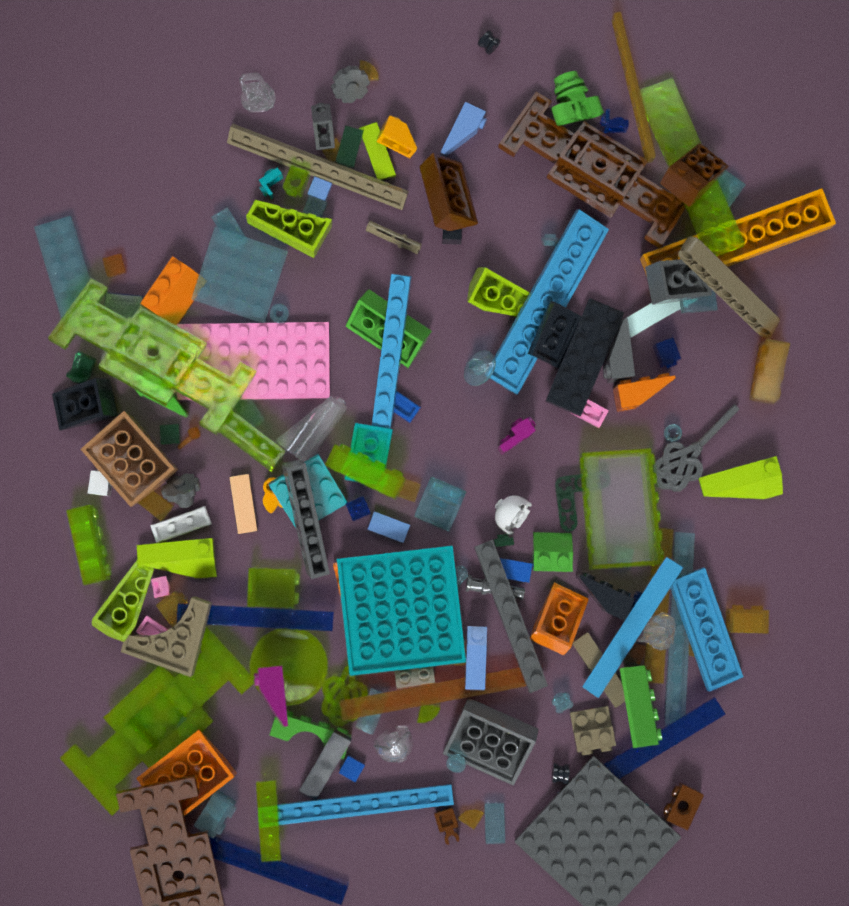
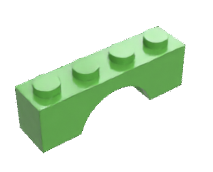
(302, 724)

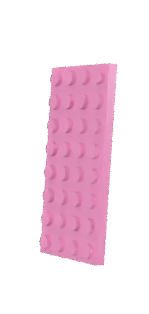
(288, 357)

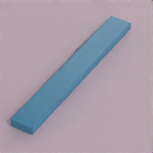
(632, 627)

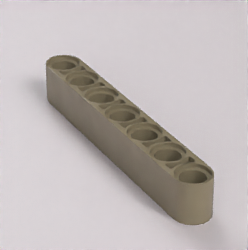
(728, 287)

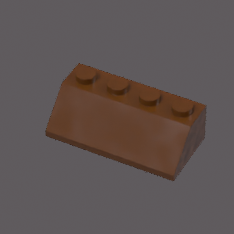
(447, 193)

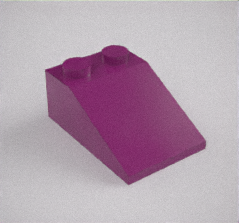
(271, 687)

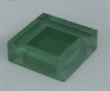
(170, 434)

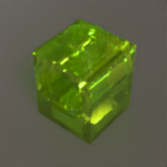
(296, 173)

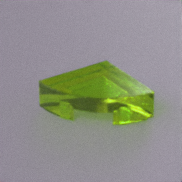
(427, 713)

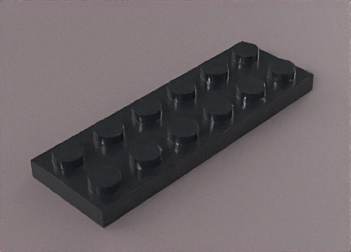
(584, 357)

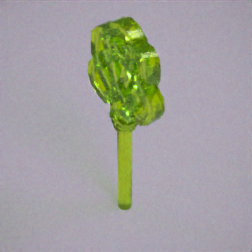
(335, 709)

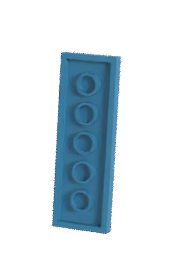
(706, 629)

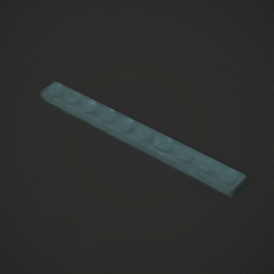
(679, 651)

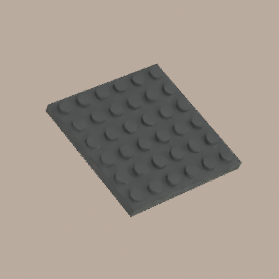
(597, 837)

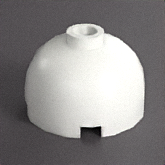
(511, 512)

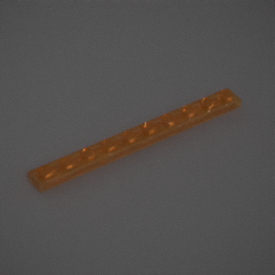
(428, 694)

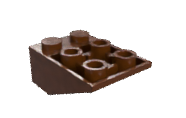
(693, 174)

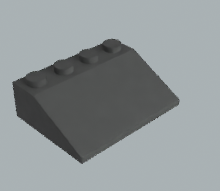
(491, 741)

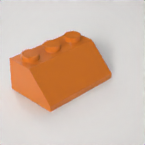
(172, 292)

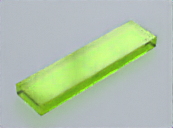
(268, 820)

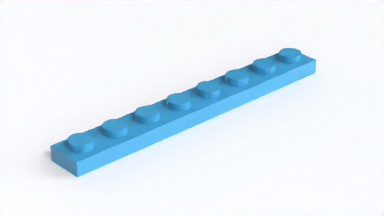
(391, 350)

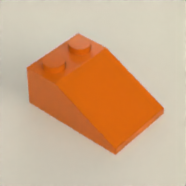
(559, 619)

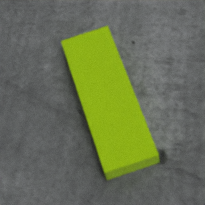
(377, 153)

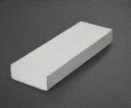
(181, 524)

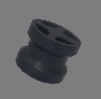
(489, 42)
(560, 773)

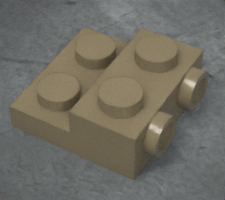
(592, 730)

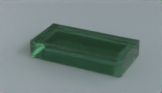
(349, 146)

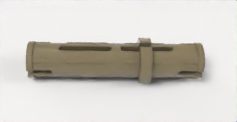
(373, 228)

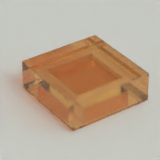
(114, 265)

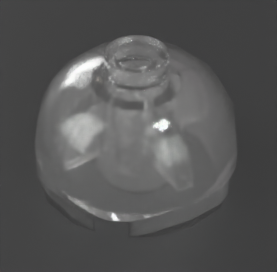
(394, 745)

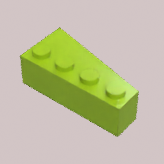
(294, 228)

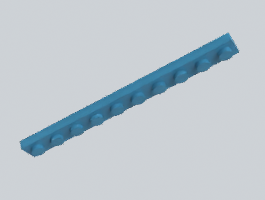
(365, 804)

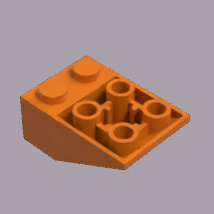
(632, 395)

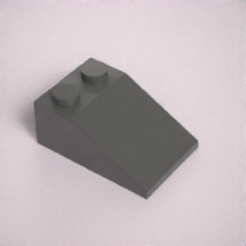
(674, 282)
(619, 362)

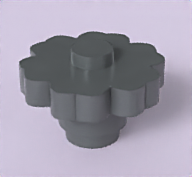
(350, 84)
(181, 489)

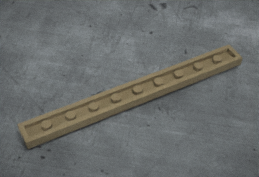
(317, 166)

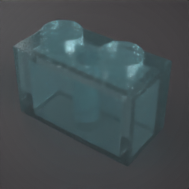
(215, 813)

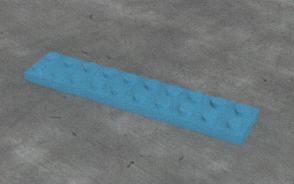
(554, 284)

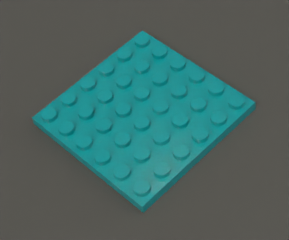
(401, 610)

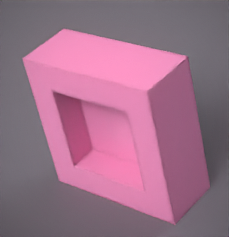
(160, 586)

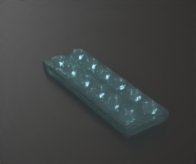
(63, 260)

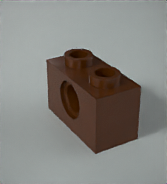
(684, 817)

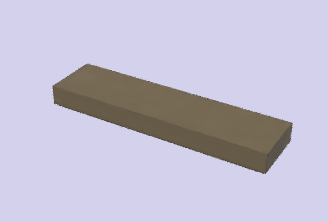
(591, 655)

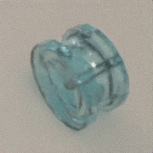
(667, 434)

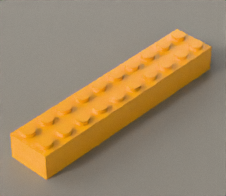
(766, 229)

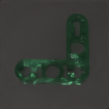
(567, 494)

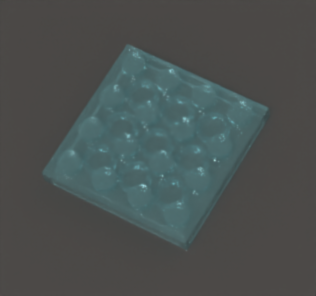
(239, 275)

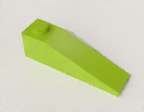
(495, 293)
(751, 481)
(185, 558)
(122, 608)

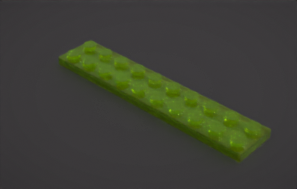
(676, 137)

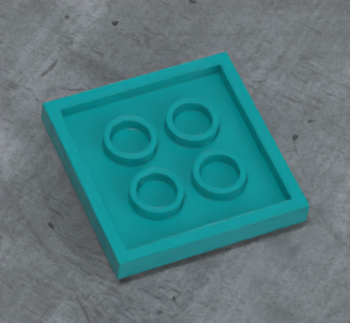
(324, 490)

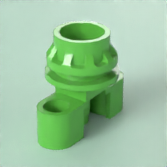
(572, 100)

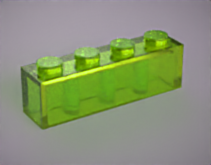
(252, 441)
(365, 472)
(88, 544)

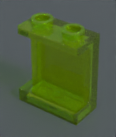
(272, 587)

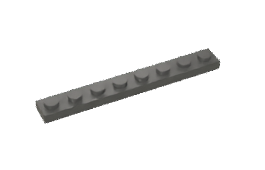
(510, 616)

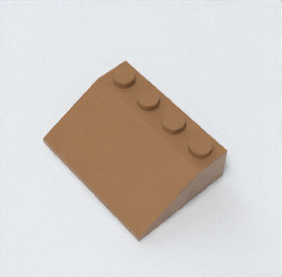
(129, 459)

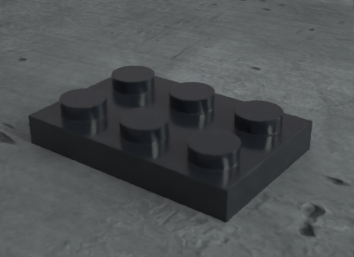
(554, 334)

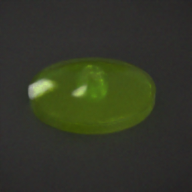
(301, 660)

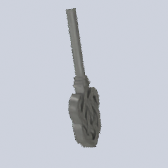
(665, 471)

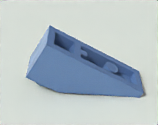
(465, 127)
(476, 658)

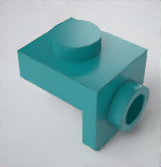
(270, 178)

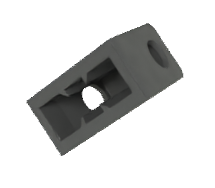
(322, 119)

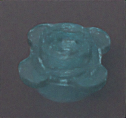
(559, 699)

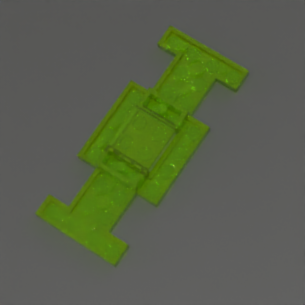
(154, 729)

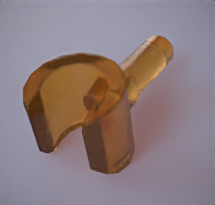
(193, 435)

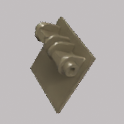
(414, 677)

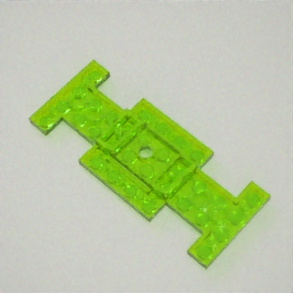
(174, 365)

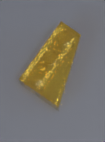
(769, 371)

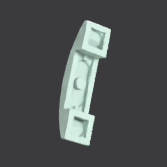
(650, 315)

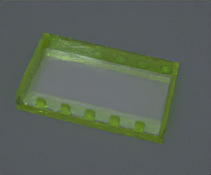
(621, 509)

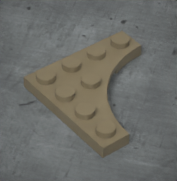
(177, 647)

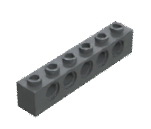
(305, 518)

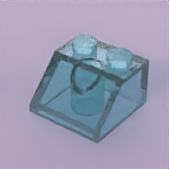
(440, 503)

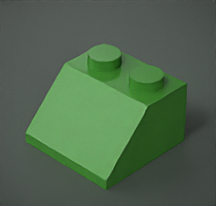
(552, 552)

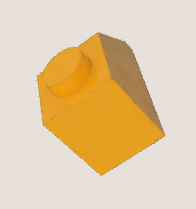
(397, 137)

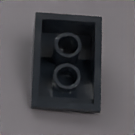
(85, 404)

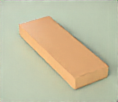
(243, 504)

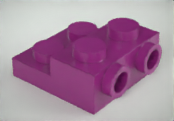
(520, 431)

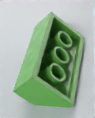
(369, 323)
(640, 707)

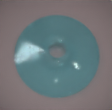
(479, 368)

